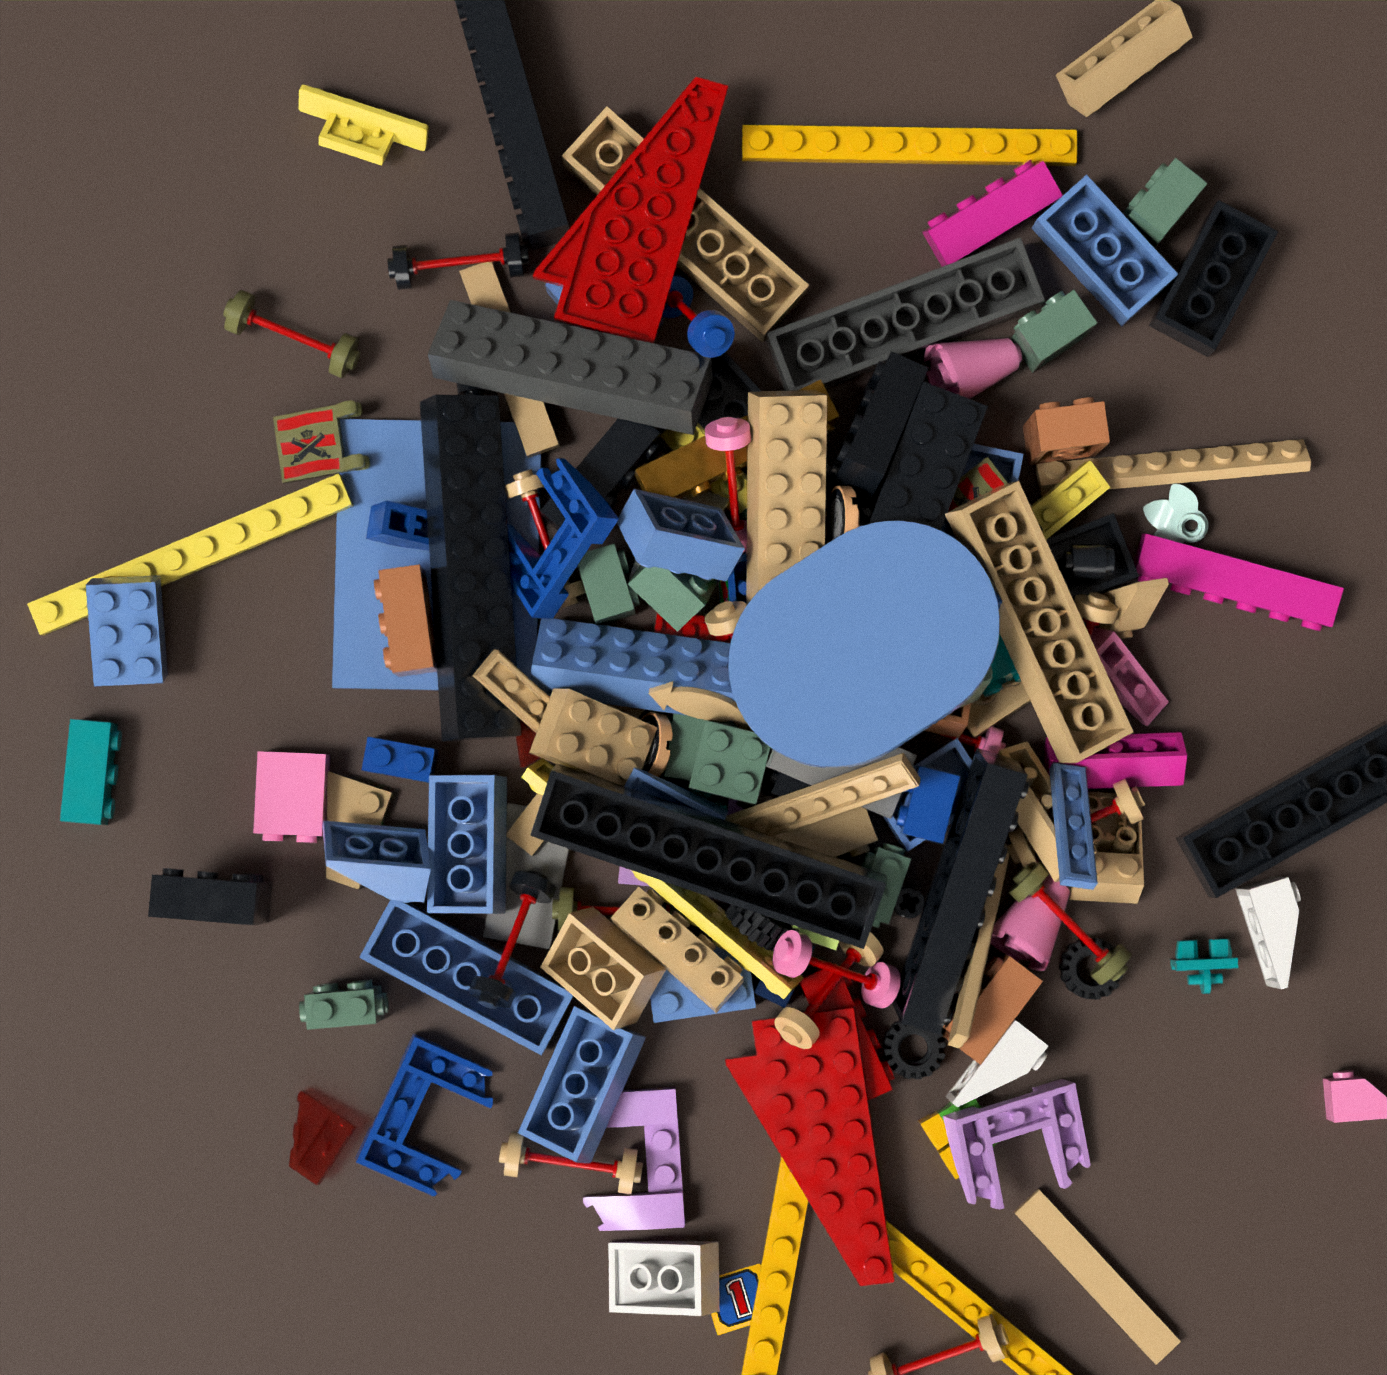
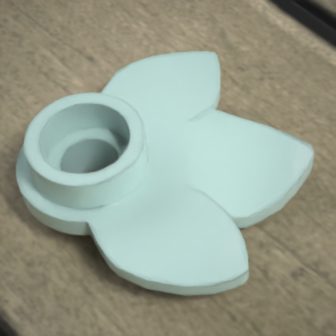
(1172, 514)

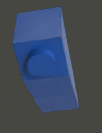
(398, 525)

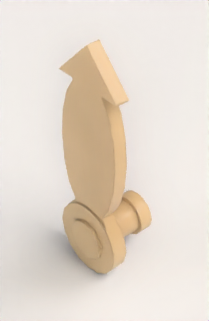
(699, 704)

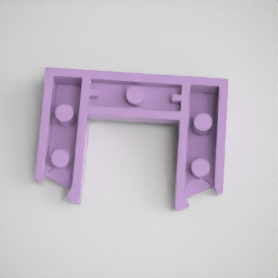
(975, 1129)
(663, 1203)

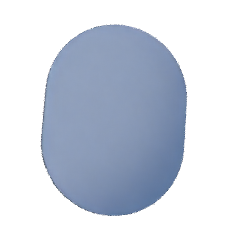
(864, 644)

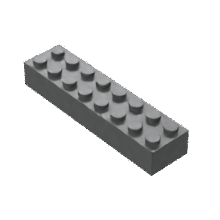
(907, 317)
(571, 367)

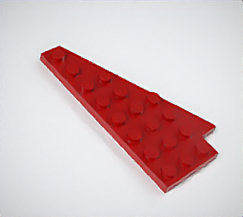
(629, 239)
(823, 1129)

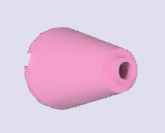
(971, 365)
(1031, 927)

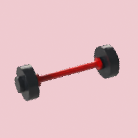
(403, 267)
(492, 991)

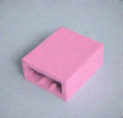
(291, 795)

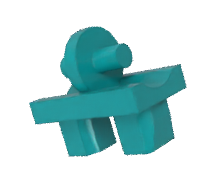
(1187, 959)

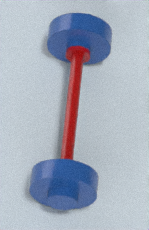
(709, 331)

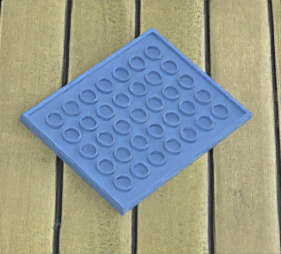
(398, 477)

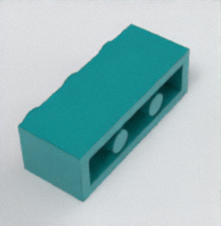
(90, 772)

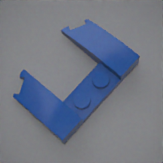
(587, 521)
(383, 1143)

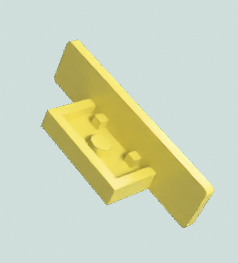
(360, 128)

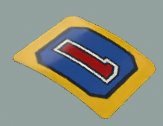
(736, 1299)

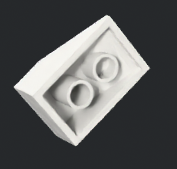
(1272, 922)
(1008, 1060)
(664, 1277)

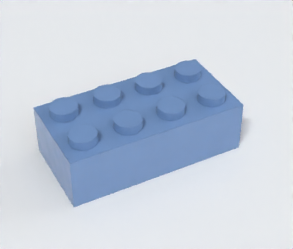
(1104, 250)
(467, 844)
(581, 1086)

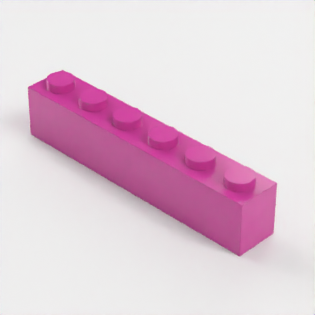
(1239, 581)

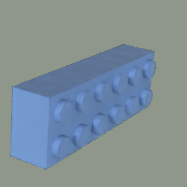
(624, 663)
(446, 960)

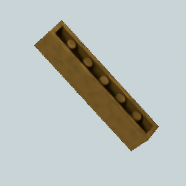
(697, 465)

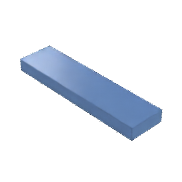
(1073, 826)

